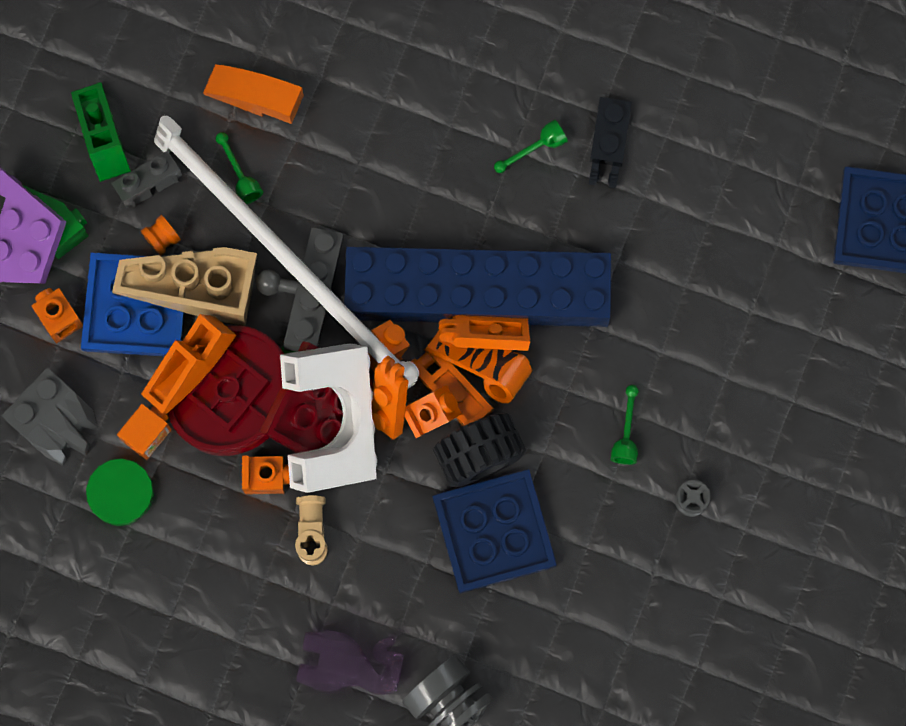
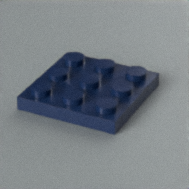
(872, 220)
(494, 531)

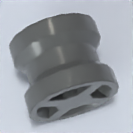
(696, 493)

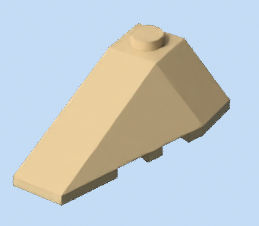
(192, 283)

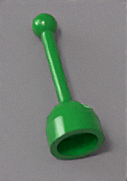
(551, 136)
(247, 187)
(625, 450)

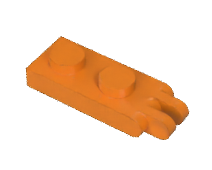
(486, 332)
(389, 397)

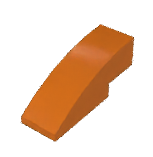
(254, 92)
(188, 362)

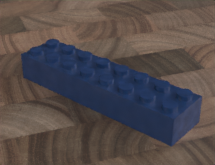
(490, 283)

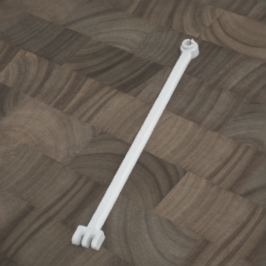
(169, 140)

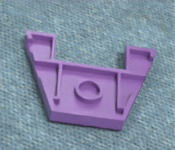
(27, 234)

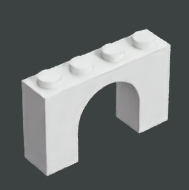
(351, 453)

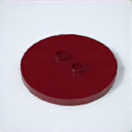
(234, 398)

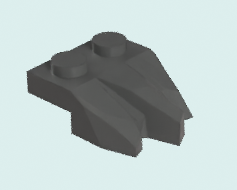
(51, 417)

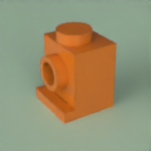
(60, 324)
(393, 338)
(431, 411)
(252, 481)

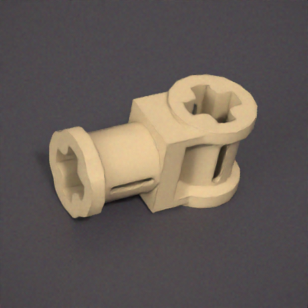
(311, 529)

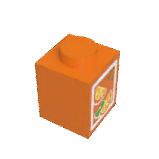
(145, 430)

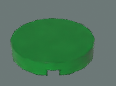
(119, 492)

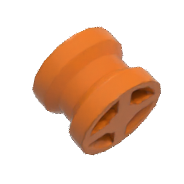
(160, 235)

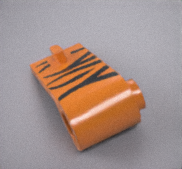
(502, 370)

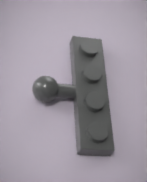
(307, 313)

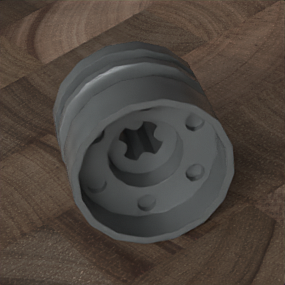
(446, 698)

